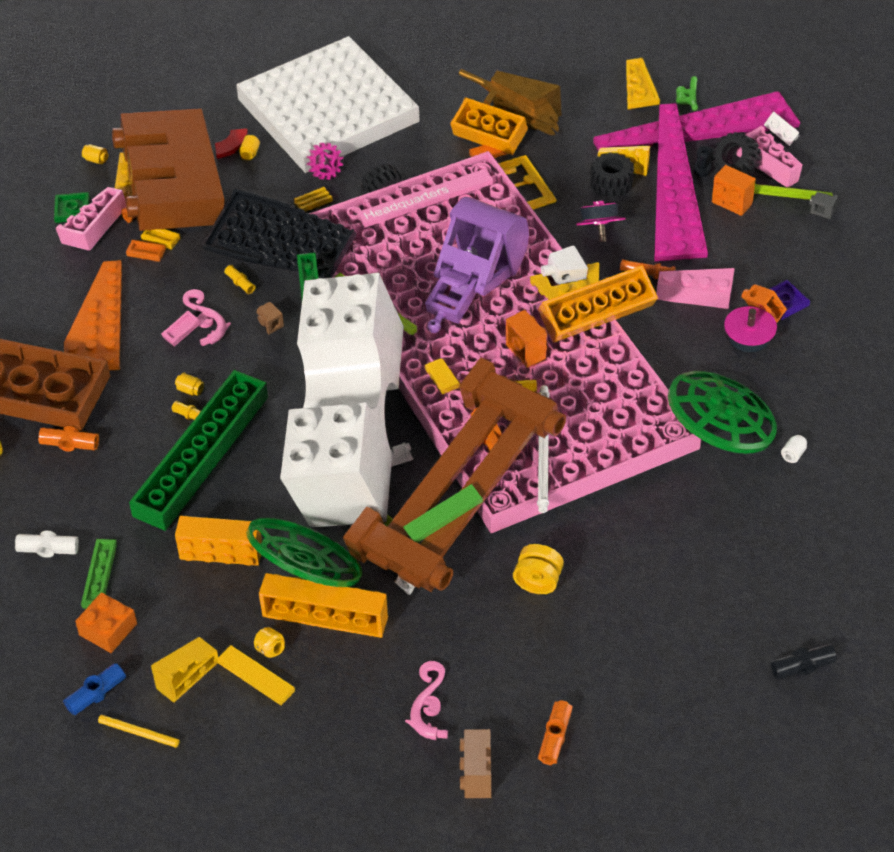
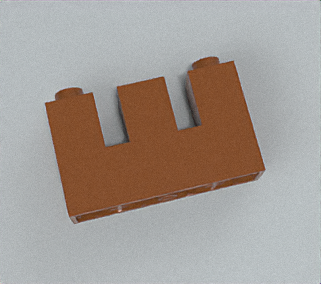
(169, 169)

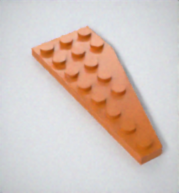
(98, 323)

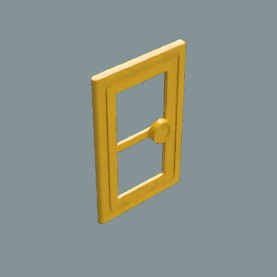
(533, 176)

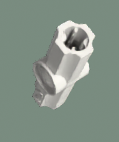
(46, 544)

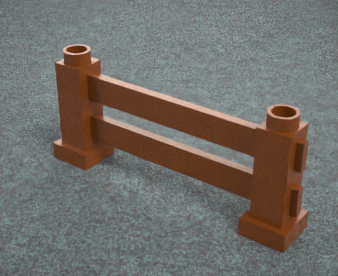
(495, 398)

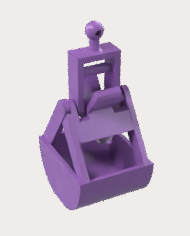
(486, 242)

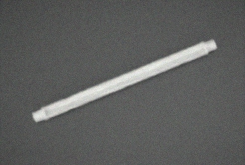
(543, 501)

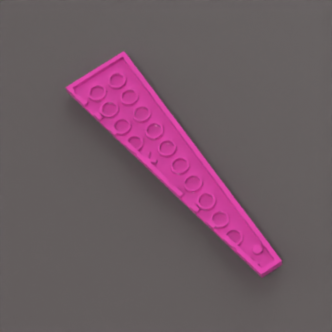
(708, 123)
(677, 213)

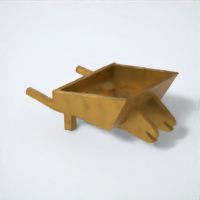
(523, 96)

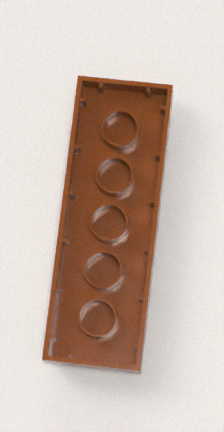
(49, 384)

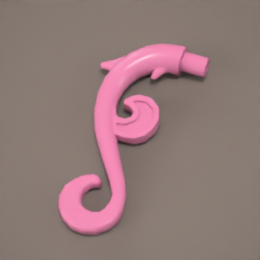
(206, 317)
(433, 703)

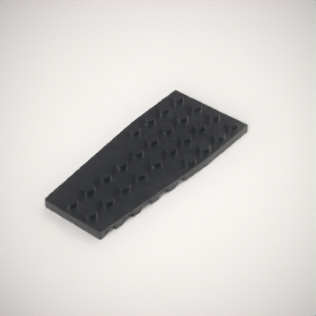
(274, 234)

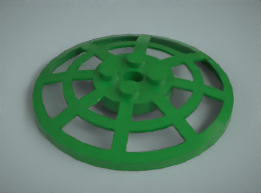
(725, 406)
(301, 558)

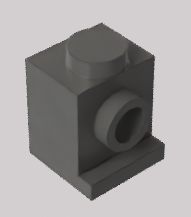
(823, 204)

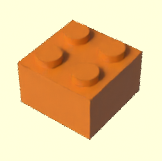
(733, 190)
(526, 338)
(106, 622)

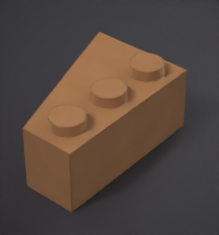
(476, 763)

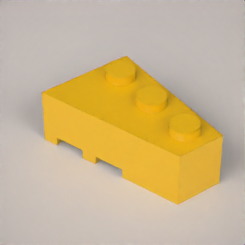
(183, 668)

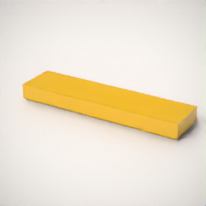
(255, 675)

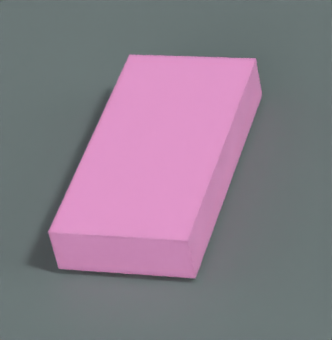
(181, 328)

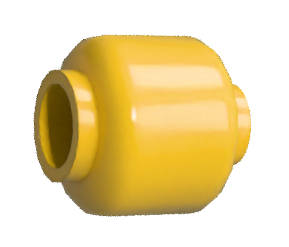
(269, 642)

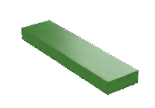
(443, 514)
(99, 570)

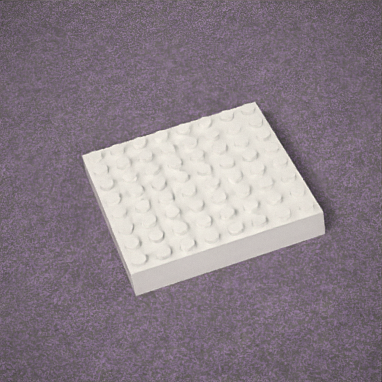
(328, 98)

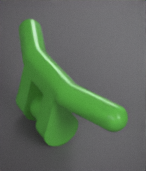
(688, 96)

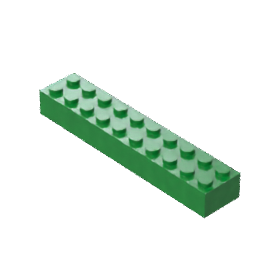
(198, 450)

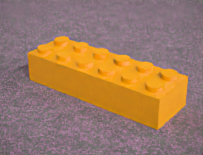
(597, 303)
(323, 605)

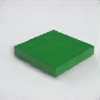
(69, 205)

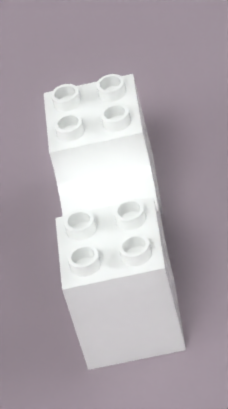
(338, 441)

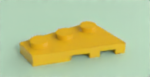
(638, 155)

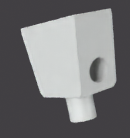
(565, 266)

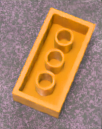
(489, 126)
(216, 541)

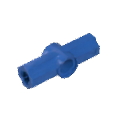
(86, 695)

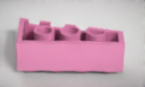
(774, 160)
(93, 220)
(697, 287)

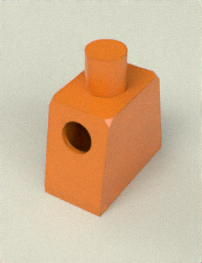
(760, 297)

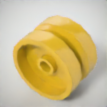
(538, 569)

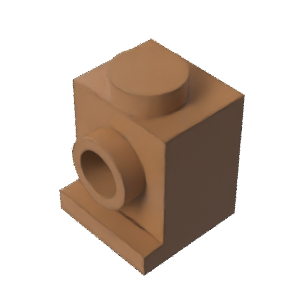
(270, 317)

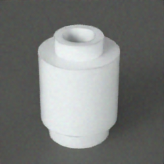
(794, 448)

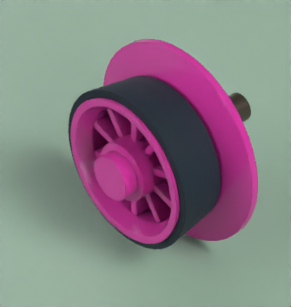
(599, 215)
(750, 328)

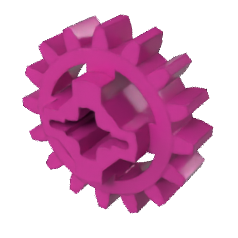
(318, 158)

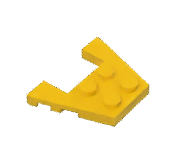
(550, 292)

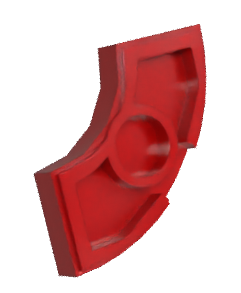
(231, 143)

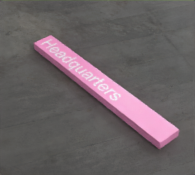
(424, 198)

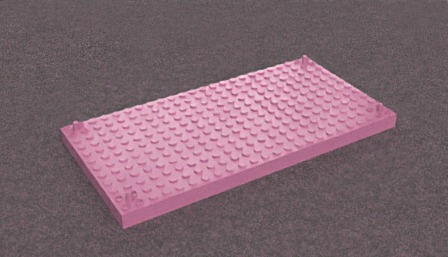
(597, 378)

